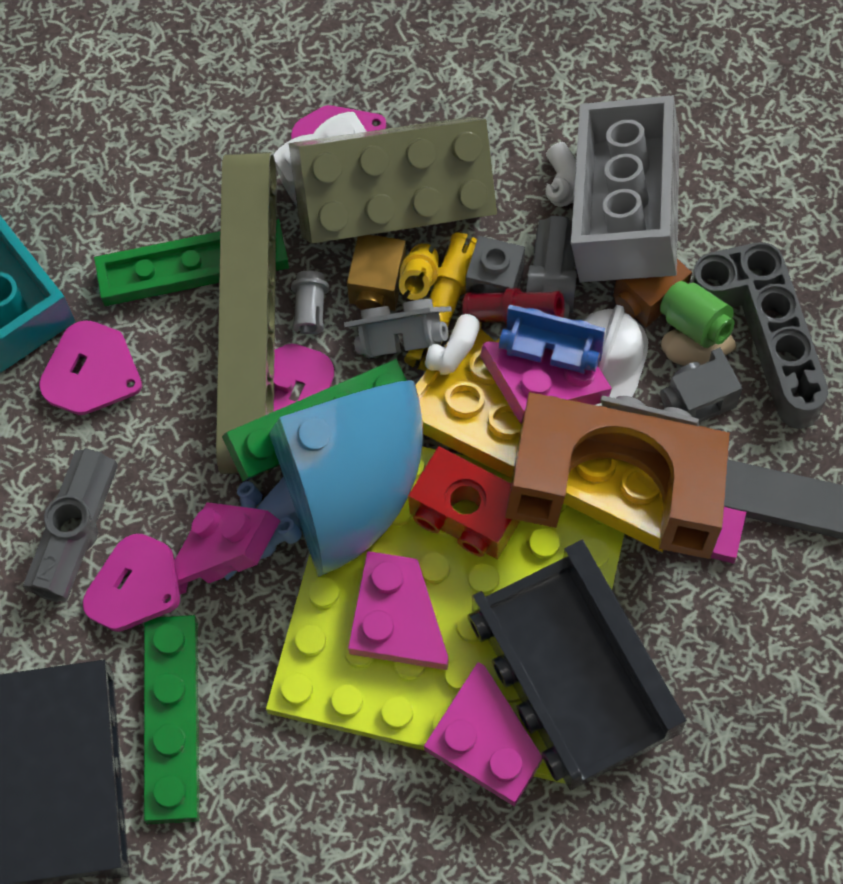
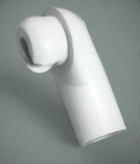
(562, 188)
(458, 346)

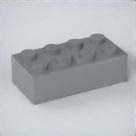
(626, 190)

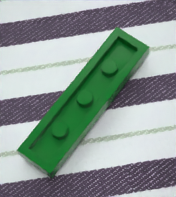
(166, 267)
(251, 443)
(171, 720)

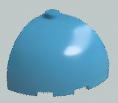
(350, 468)

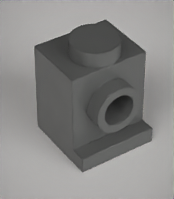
(704, 388)

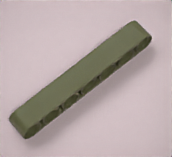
(246, 295)

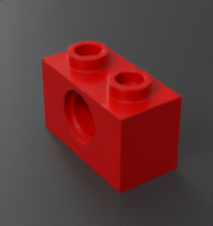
(454, 479)

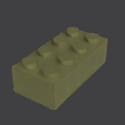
(393, 179)

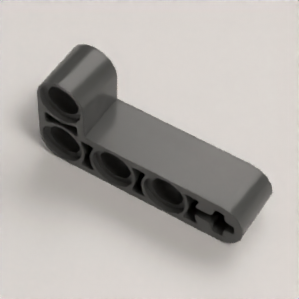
(770, 334)

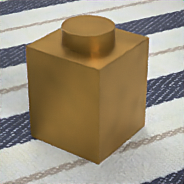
(375, 272)

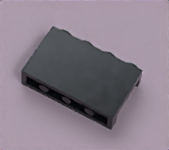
(576, 668)
(60, 776)

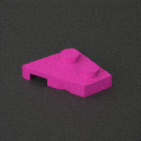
(223, 542)
(396, 614)

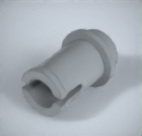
(309, 301)

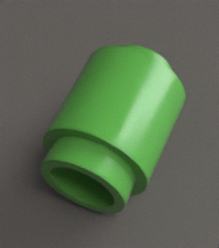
(697, 314)

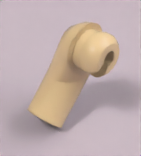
(684, 350)

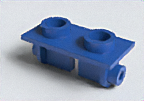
(574, 342)

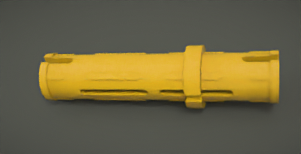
(448, 286)

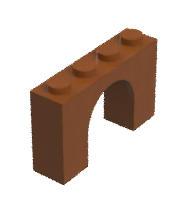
(679, 457)

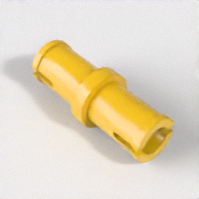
(419, 271)

